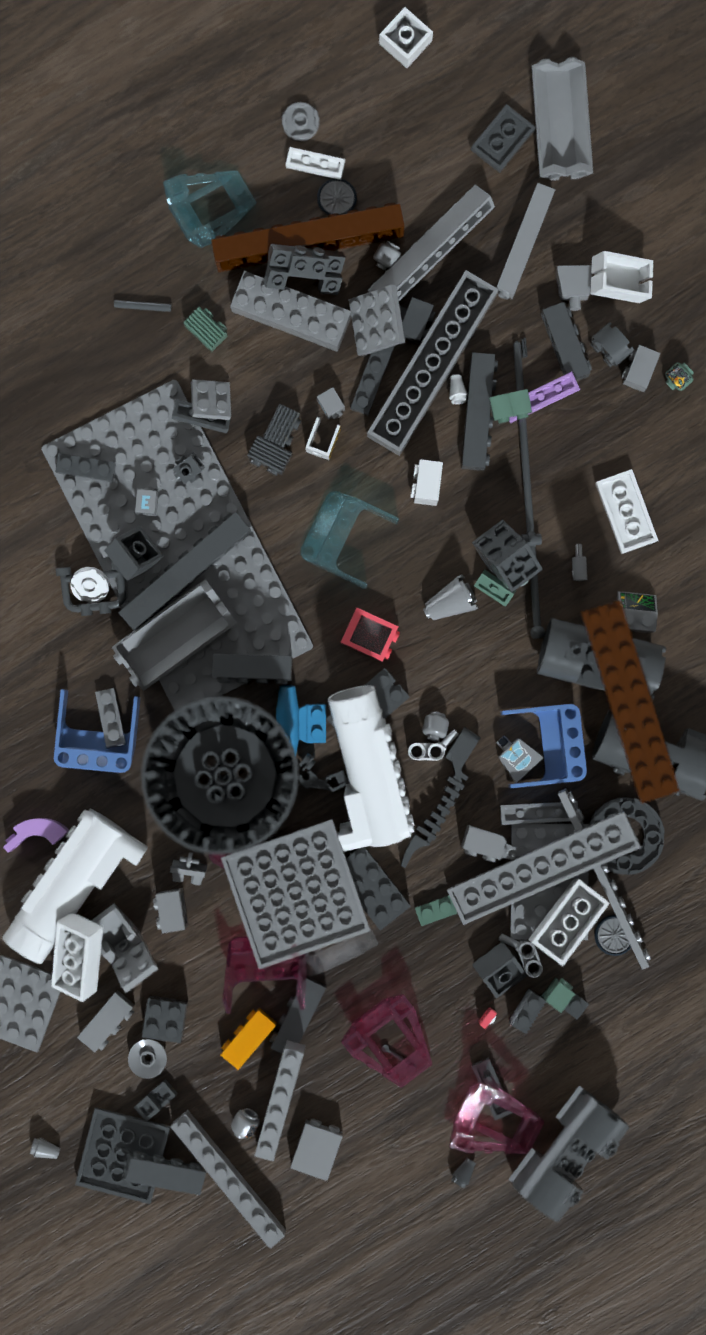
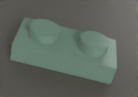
(494, 588)
(435, 910)

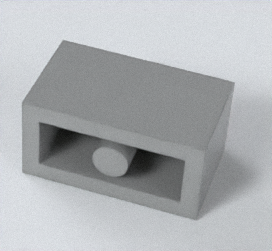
(641, 368)

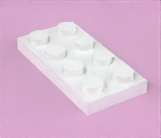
(626, 511)

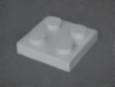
(210, 399)

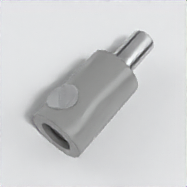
(579, 565)

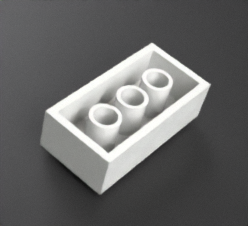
(568, 921)
(77, 956)

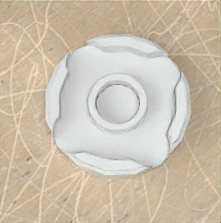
(90, 584)

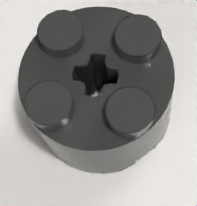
(611, 344)

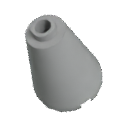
(451, 600)

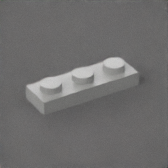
(110, 718)

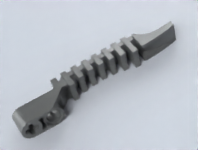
(457, 755)

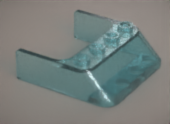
(332, 530)

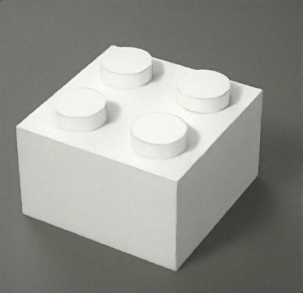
(405, 37)
(428, 482)

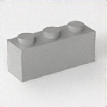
(106, 1022)

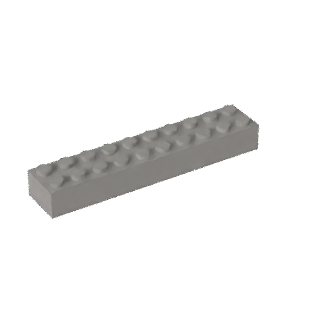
(432, 363)

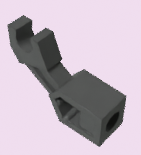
(314, 782)

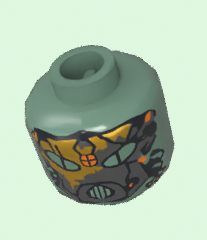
(679, 376)

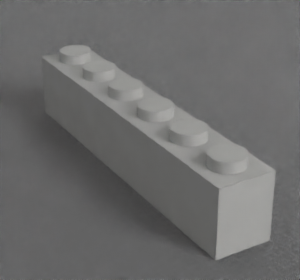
(280, 1100)

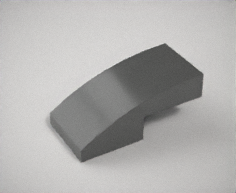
(156, 1100)

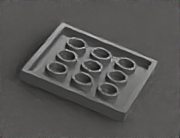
(106, 1150)

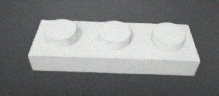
(315, 163)

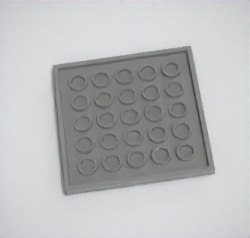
(295, 894)

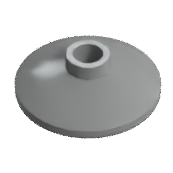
(140, 1065)

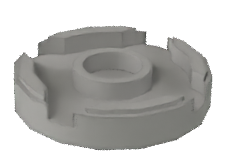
(300, 121)

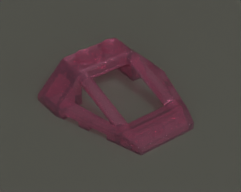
(360, 1034)
(469, 1112)

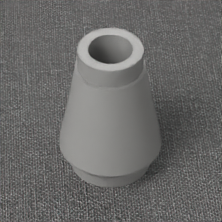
(44, 1149)

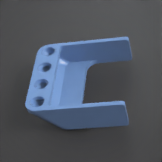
(560, 743)
(88, 748)

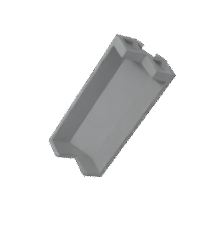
(562, 119)
(173, 635)

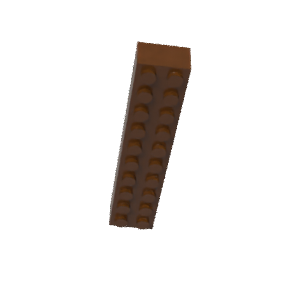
(327, 233)
(630, 701)

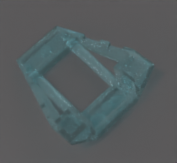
(179, 204)

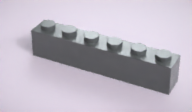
(478, 411)

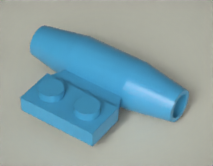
(300, 723)

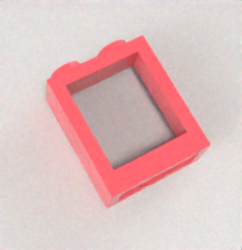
(371, 636)

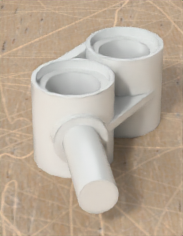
(426, 747)

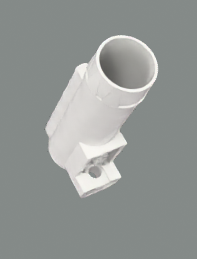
(375, 790)
(80, 865)

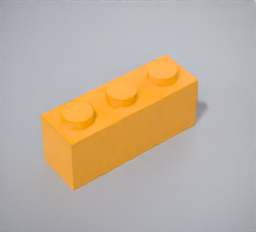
(247, 1038)

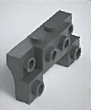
(304, 263)

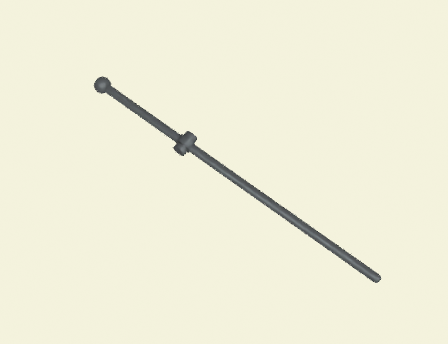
(530, 537)

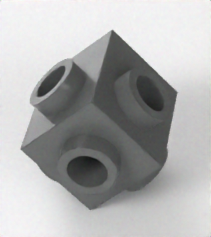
(188, 468)

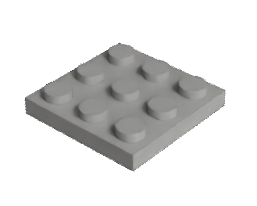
(376, 320)

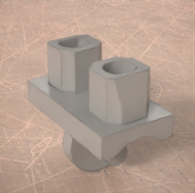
(190, 867)

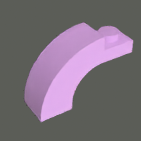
(43, 827)

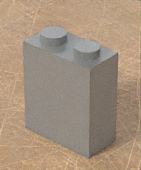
(317, 1149)

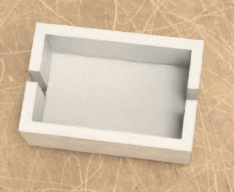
(619, 277)

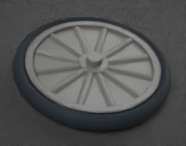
(336, 197)
(611, 937)

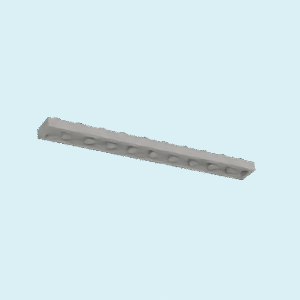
(609, 886)

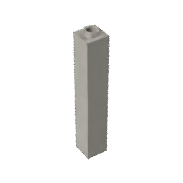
(524, 241)

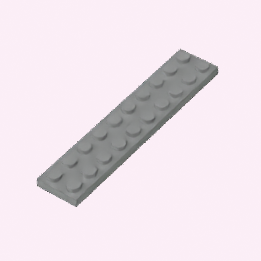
(544, 867)

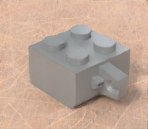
(487, 843)

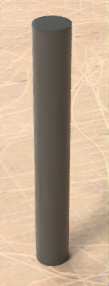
(142, 305)

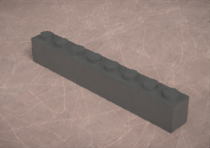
(185, 571)

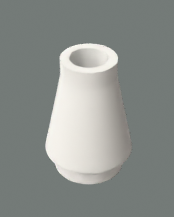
(457, 390)

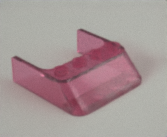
(242, 967)

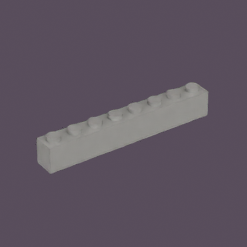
(437, 242)
(228, 1179)

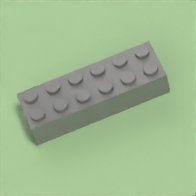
(291, 311)

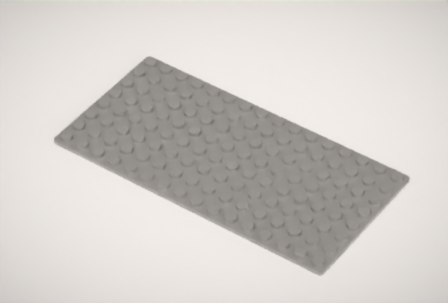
(145, 449)

